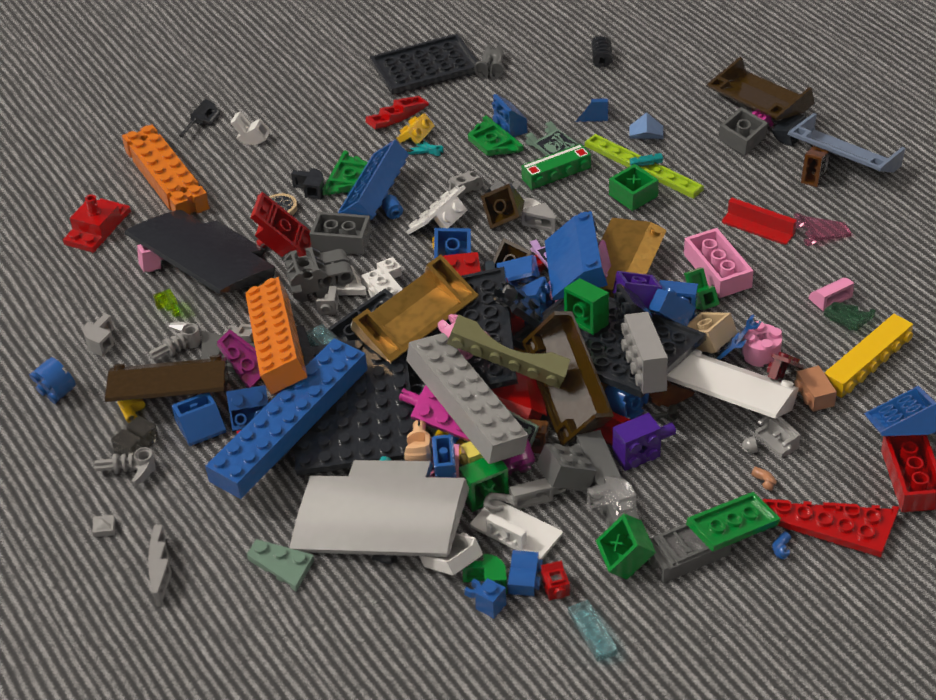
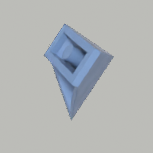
(646, 127)

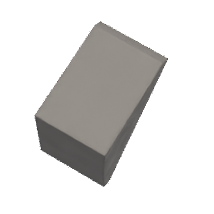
(539, 217)

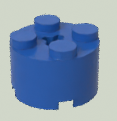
(52, 380)
(625, 403)

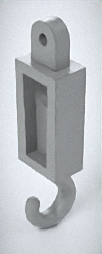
(524, 495)

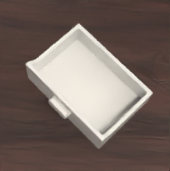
(462, 553)

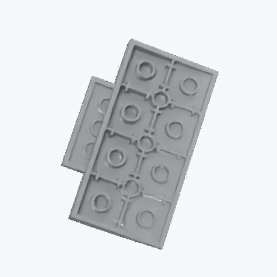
(381, 511)

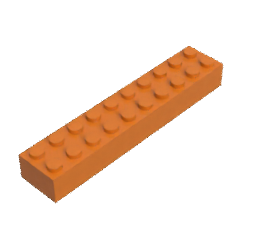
(275, 335)

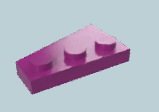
(241, 357)

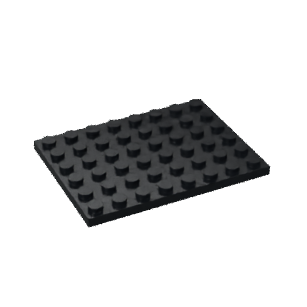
(607, 351)
(363, 421)

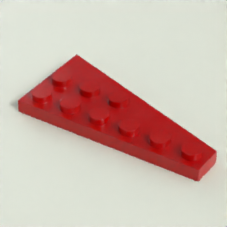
(839, 523)

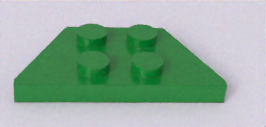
(493, 139)
(344, 174)

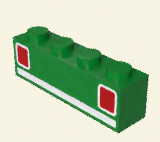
(556, 166)

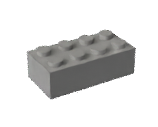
(644, 352)

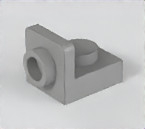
(330, 304)

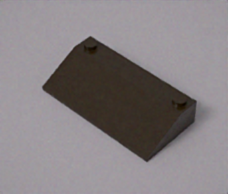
(760, 93)
(166, 379)
(581, 400)

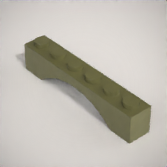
(545, 367)

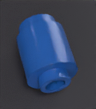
(392, 207)

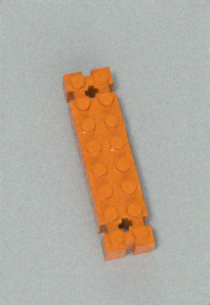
(165, 171)

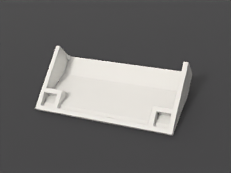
(735, 384)

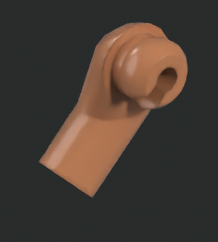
(767, 477)

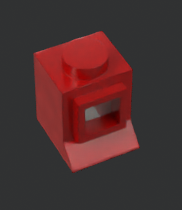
(555, 580)

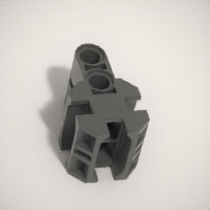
(317, 272)

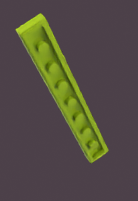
(664, 175)

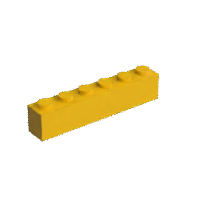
(869, 354)

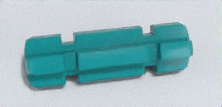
(647, 160)

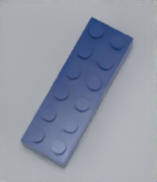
(375, 180)

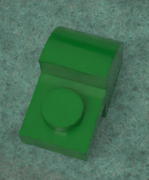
(706, 294)
(490, 568)

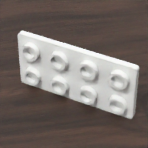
(516, 529)

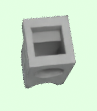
(469, 180)

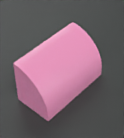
(833, 292)

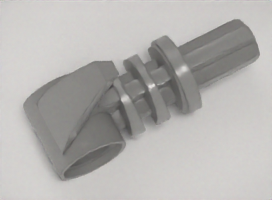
(188, 337)
(142, 461)

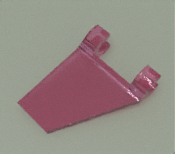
(821, 229)

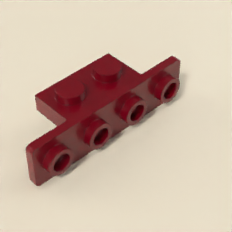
(779, 366)

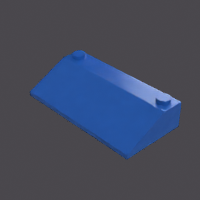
(574, 255)

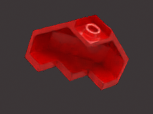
(522, 398)

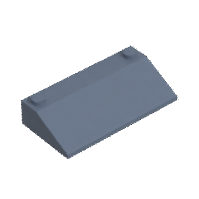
(806, 132)

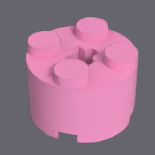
(761, 344)

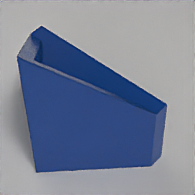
(595, 111)

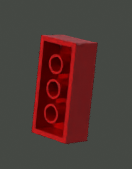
(911, 471)

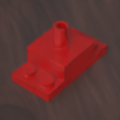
(94, 223)
(279, 228)

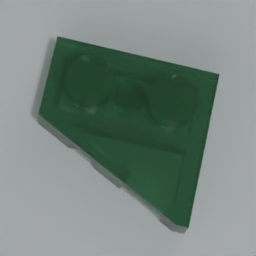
(848, 315)

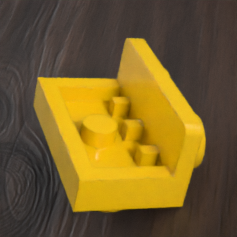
(417, 129)

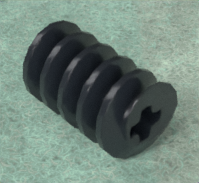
(601, 51)

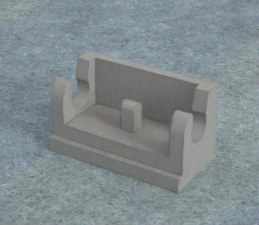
(778, 435)

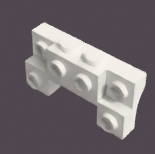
(383, 277)

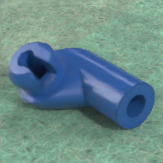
(779, 546)

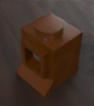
(541, 437)

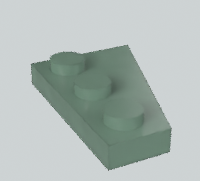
(283, 562)

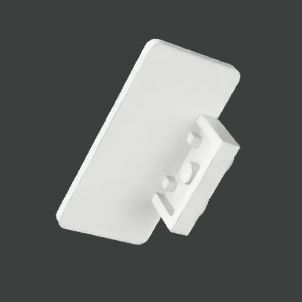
(444, 212)

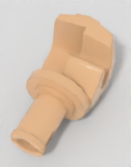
(419, 444)

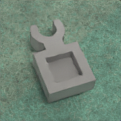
(243, 331)

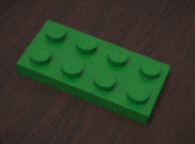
(732, 521)

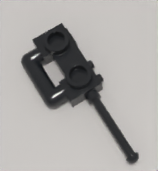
(199, 115)

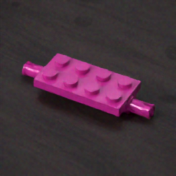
(431, 412)

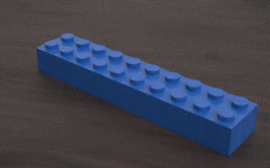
(286, 419)

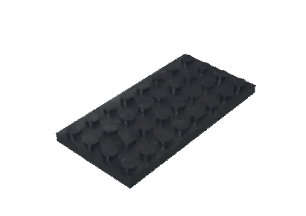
(492, 319)

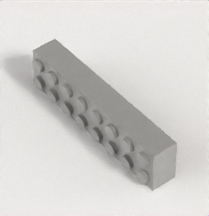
(467, 398)

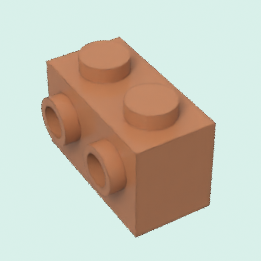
(815, 388)

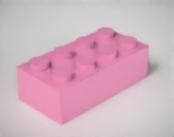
(720, 260)

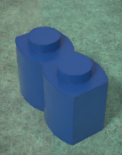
(523, 573)

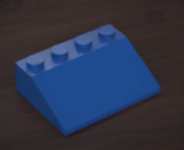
(905, 415)

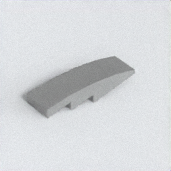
(158, 564)

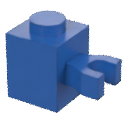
(489, 596)

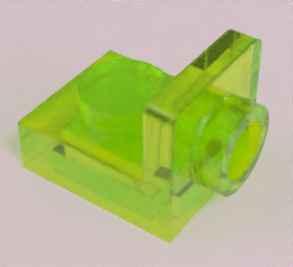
(166, 300)

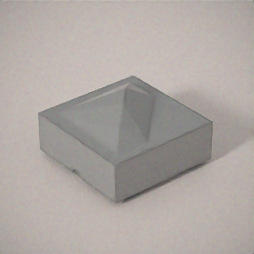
(103, 526)

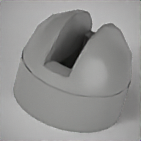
(750, 445)

